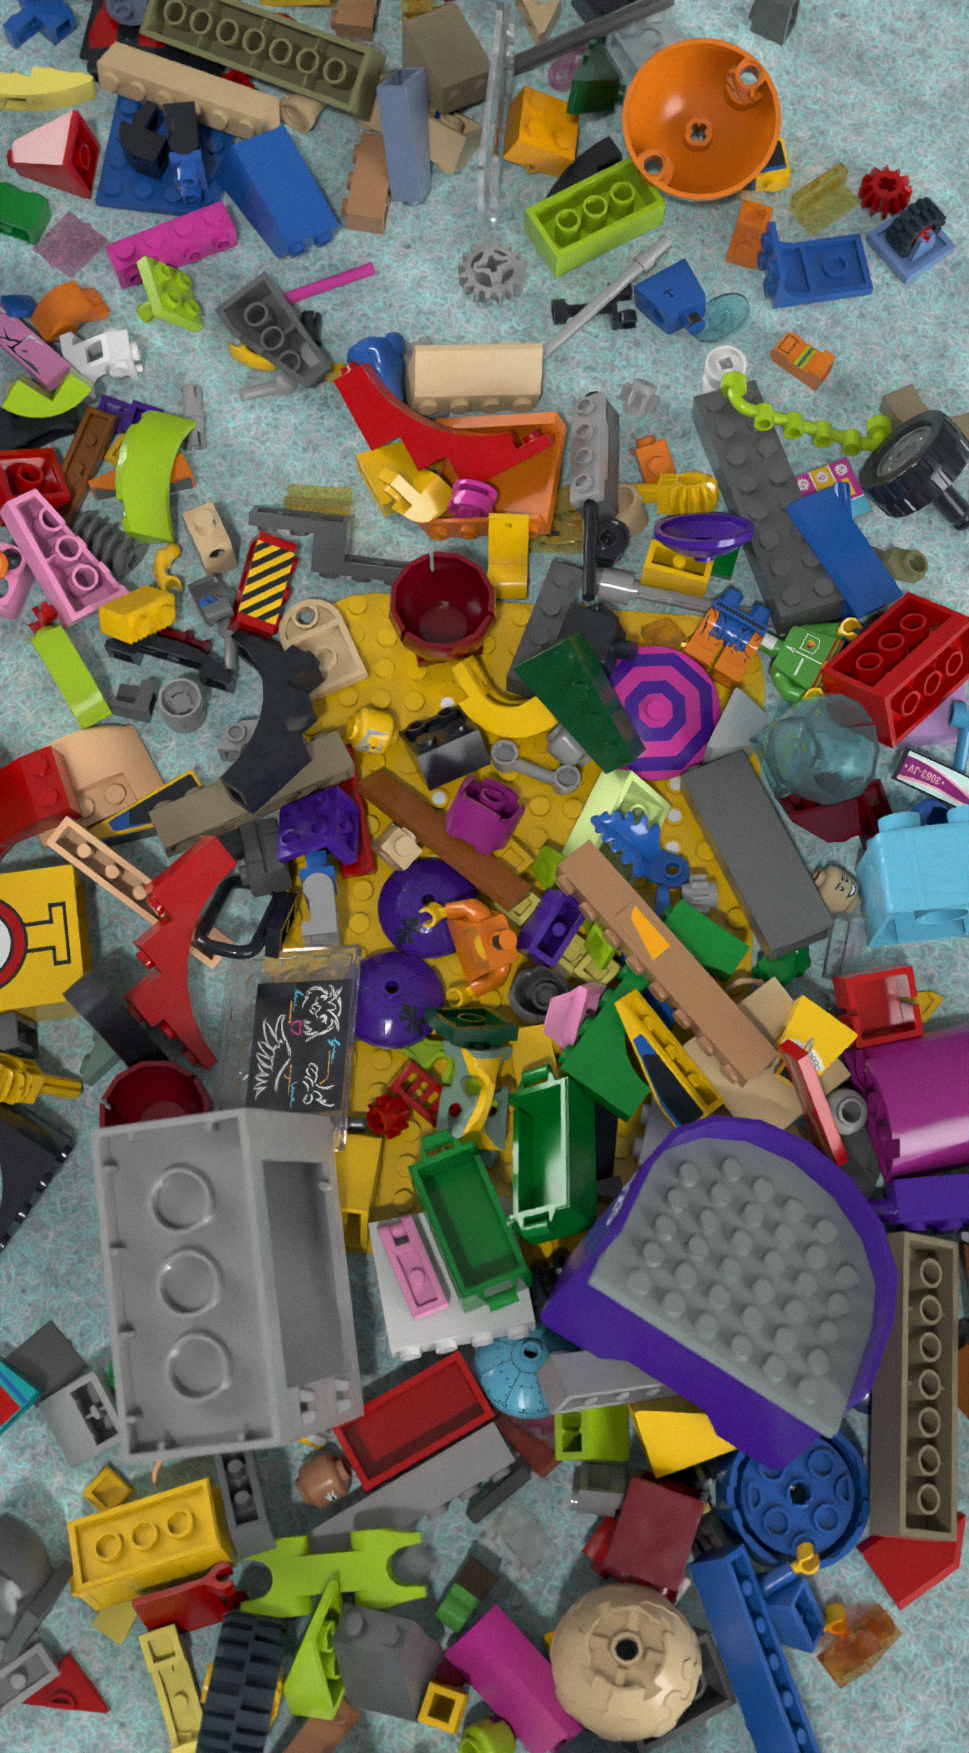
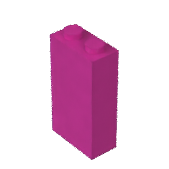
(513, 1682)

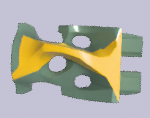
(481, 1064)

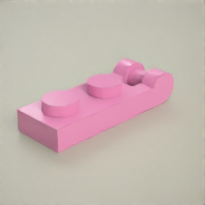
(413, 1268)

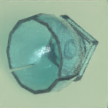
(813, 753)

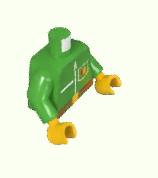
(803, 655)

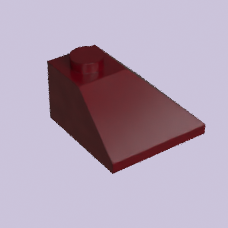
(828, 822)

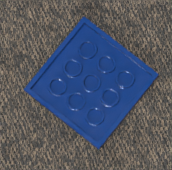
(128, 190)

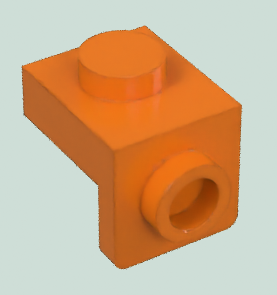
(652, 458)

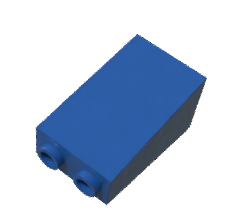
(277, 193)

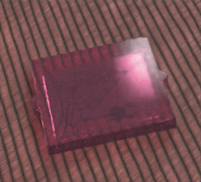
(70, 245)

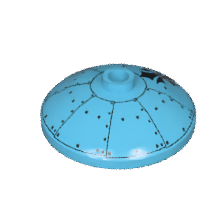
(510, 1377)

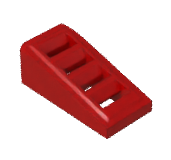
(402, 1075)

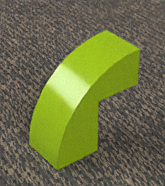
(34, 401)

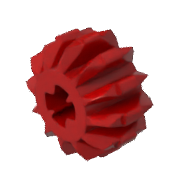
(884, 192)

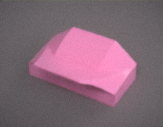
(570, 1011)

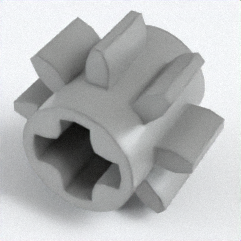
(639, 397)
(699, 893)

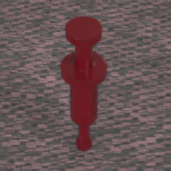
(187, 638)

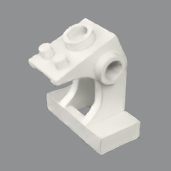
(118, 356)

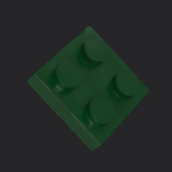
(470, 1025)

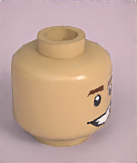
(836, 889)

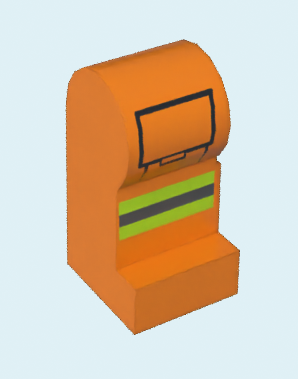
(802, 360)

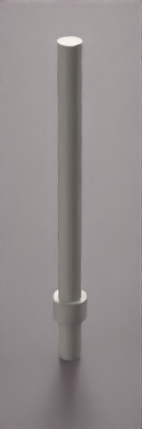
(642, 263)

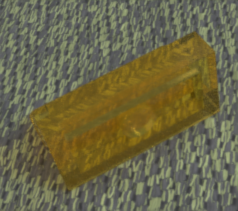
(823, 200)
(319, 499)

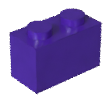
(550, 928)

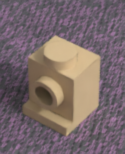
(396, 847)

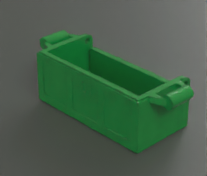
(552, 1158)
(468, 1224)

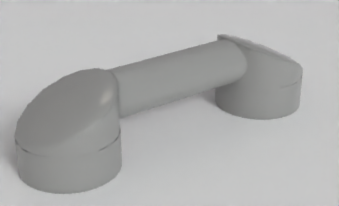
(505, 759)

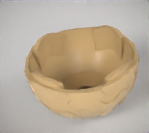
(620, 1696)

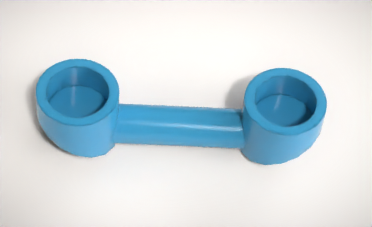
(959, 718)

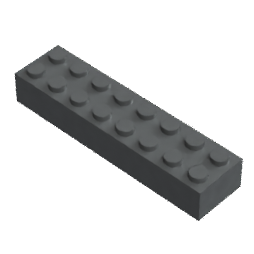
(759, 486)

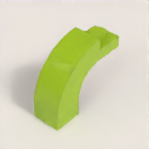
(70, 675)

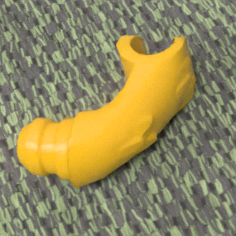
(247, 357)
(162, 562)

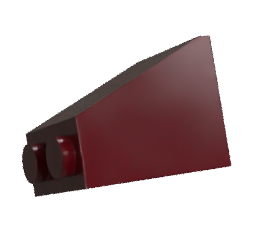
(656, 1531)

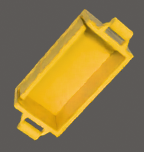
(149, 1544)

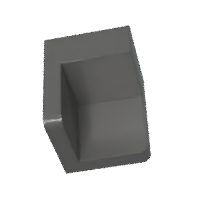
(135, 702)

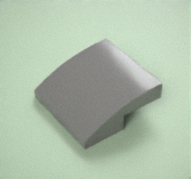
(27, 1673)

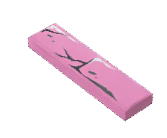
(31, 352)

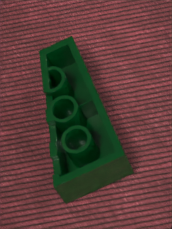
(582, 700)

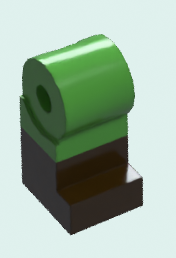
(465, 1595)

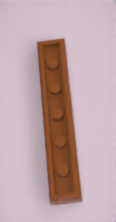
(429, 828)

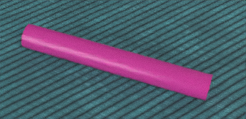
(330, 283)

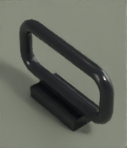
(271, 931)

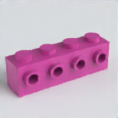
(173, 242)

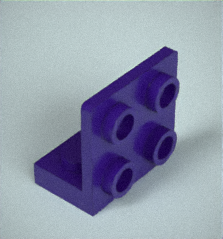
(319, 822)

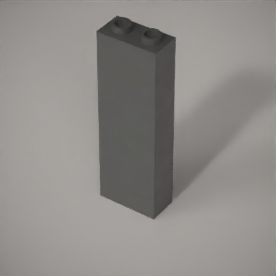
(756, 855)

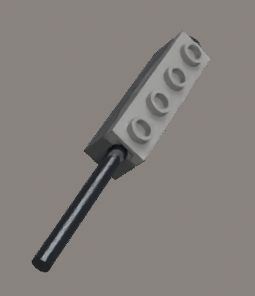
(593, 474)

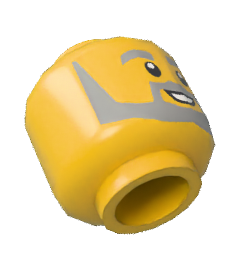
(371, 731)

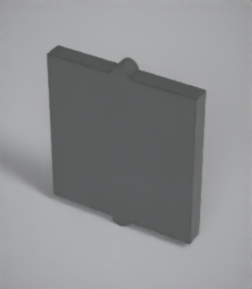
(47, 1360)

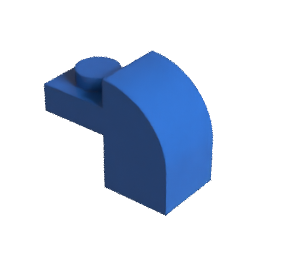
(48, 17)

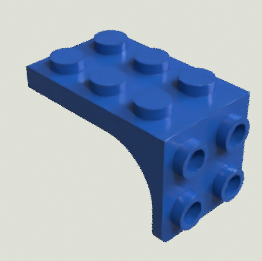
(812, 269)

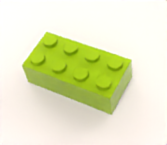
(593, 217)

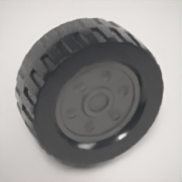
(918, 468)

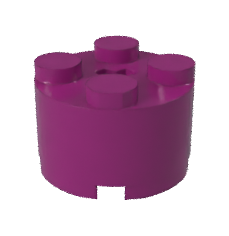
(484, 814)

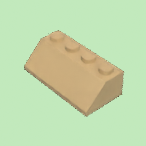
(451, 137)
(474, 378)

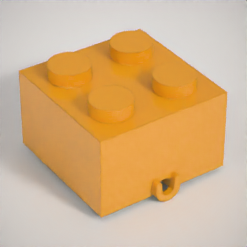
(540, 133)

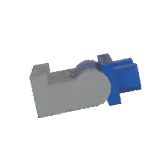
(319, 890)

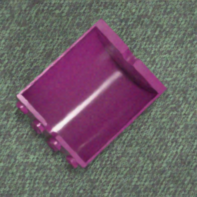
(915, 1101)

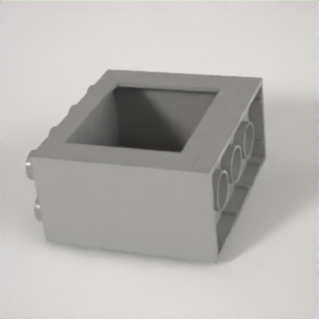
(225, 1282)

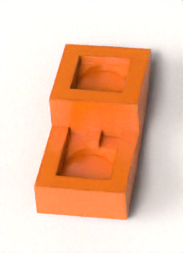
(747, 234)

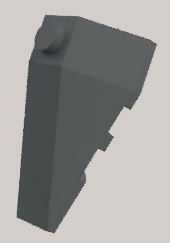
(271, 327)

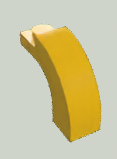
(495, 711)

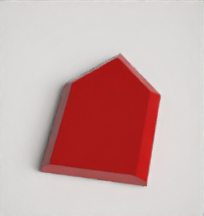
(911, 1566)

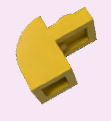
(419, 501)
(444, 1707)

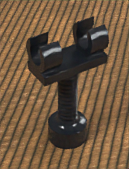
(619, 320)

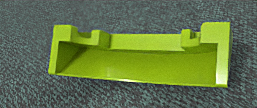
(145, 475)

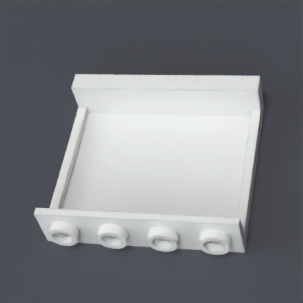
(449, 1326)

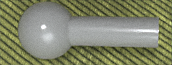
(281, 384)
(230, 650)

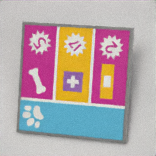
(836, 471)

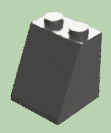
(384, 1661)

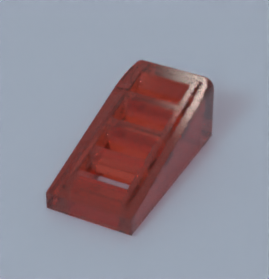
(534, 1452)

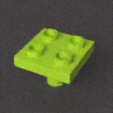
(168, 296)

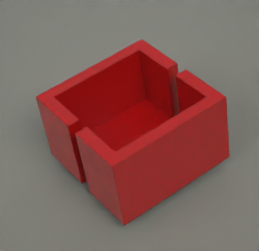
(874, 1004)

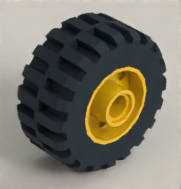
(242, 1684)

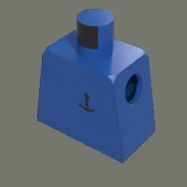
(672, 299)

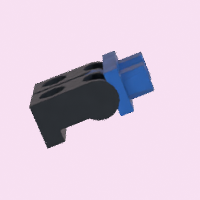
(187, 150)

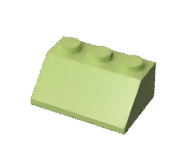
(622, 792)

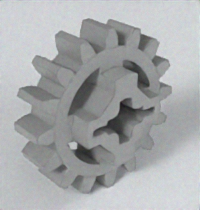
(477, 275)

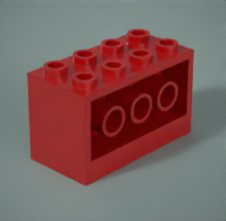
(903, 665)

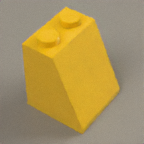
(357, 1184)
(675, 1434)

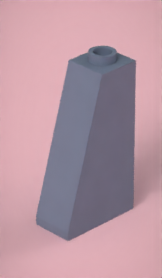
(406, 133)

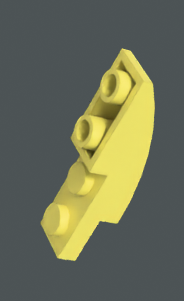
(45, 90)

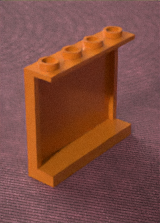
(522, 489)

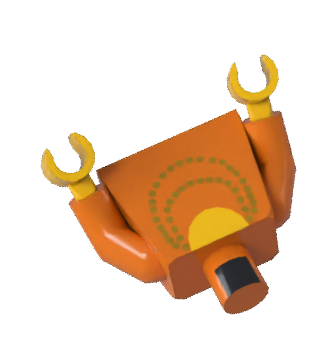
(482, 944)

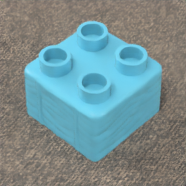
(916, 879)

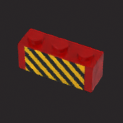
(263, 585)

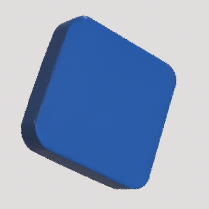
(18, 305)

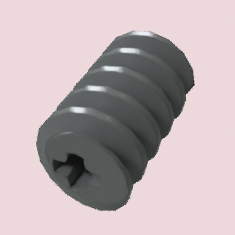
(108, 547)

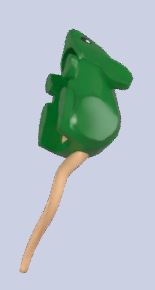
(783, 968)

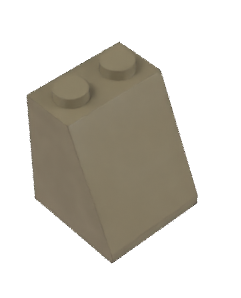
(451, 55)

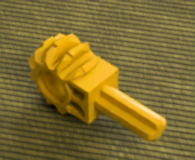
(681, 493)
(23, 1081)

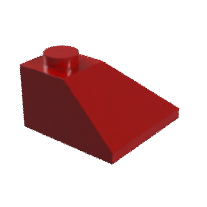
(31, 469)

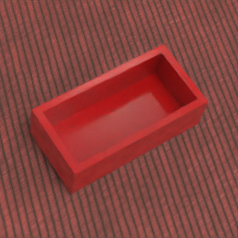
(413, 1421)

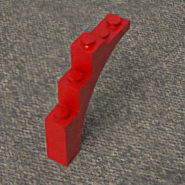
(164, 993)

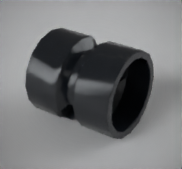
(611, 541)

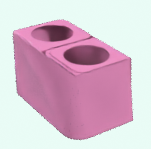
(19, 588)

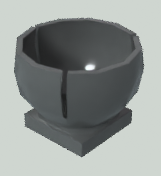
(26, 1583)

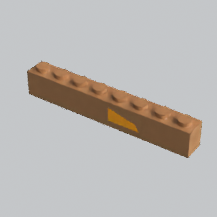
(665, 964)

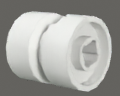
(719, 362)

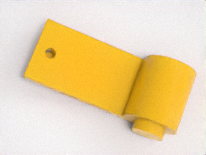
(508, 555)

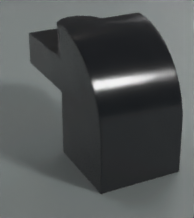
(142, 145)

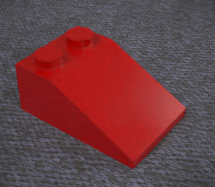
(35, 795)

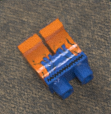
(733, 630)

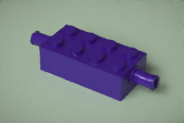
(924, 1204)

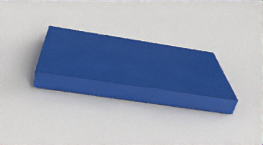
(844, 552)

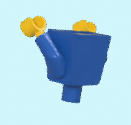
(793, 1605)

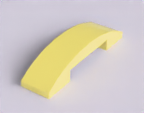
(575, 959)
(174, 1686)

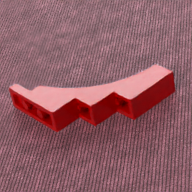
(471, 453)

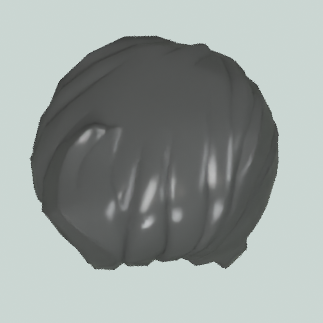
(532, 993)

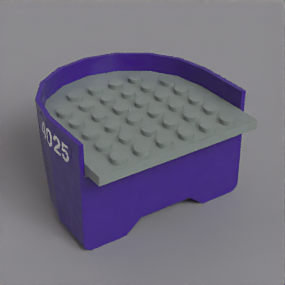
(739, 1282)

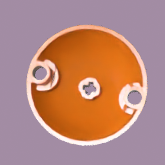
(689, 91)

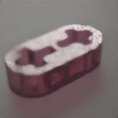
(563, 64)

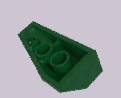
(597, 82)

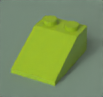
(315, 1681)

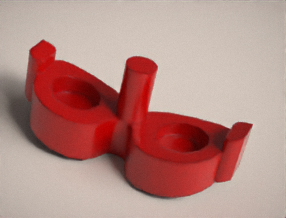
(44, 616)

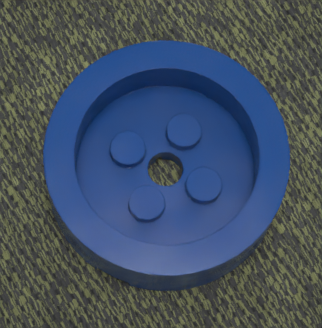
(759, 1510)

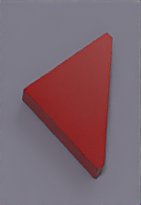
(70, 1690)

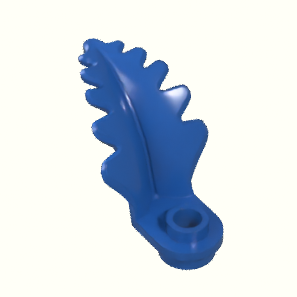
(641, 847)

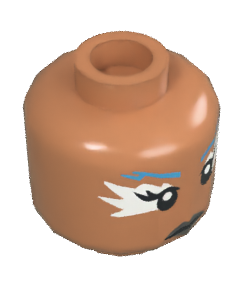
(323, 1480)

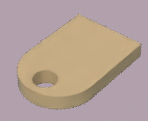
(327, 640)

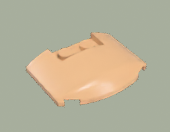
(107, 771)

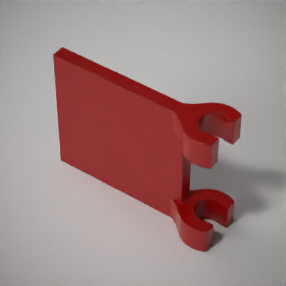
(191, 1603)

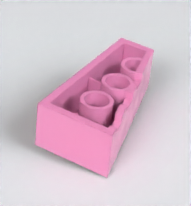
(59, 559)

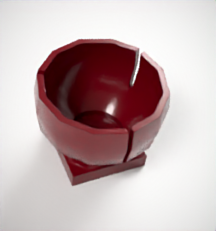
(442, 611)
(153, 1093)

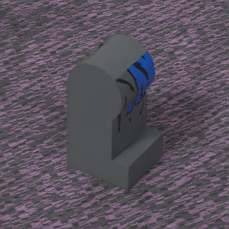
(210, 599)

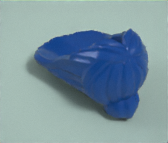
(385, 358)

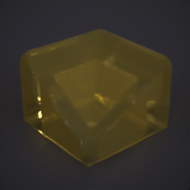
(664, 634)

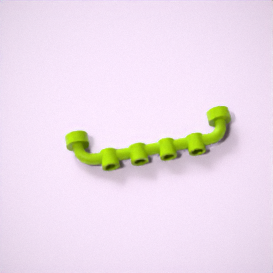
(877, 427)

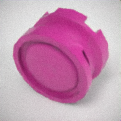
(472, 499)

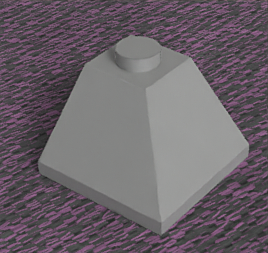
(737, 724)

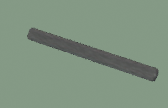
(581, 35)

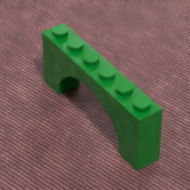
(600, 1057)

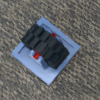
(912, 240)

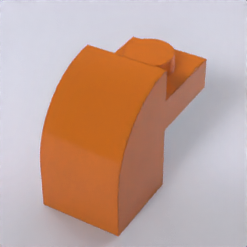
(66, 308)

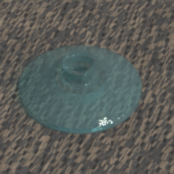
(724, 317)

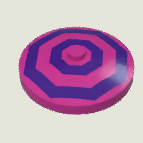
(670, 708)

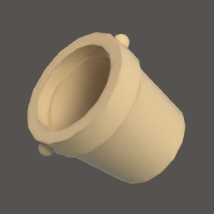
(300, 111)
(631, 510)

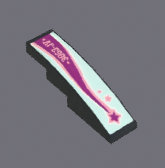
(932, 778)

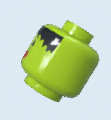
(488, 1736)

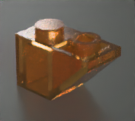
(859, 1646)

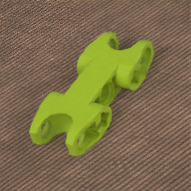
(360, 1569)

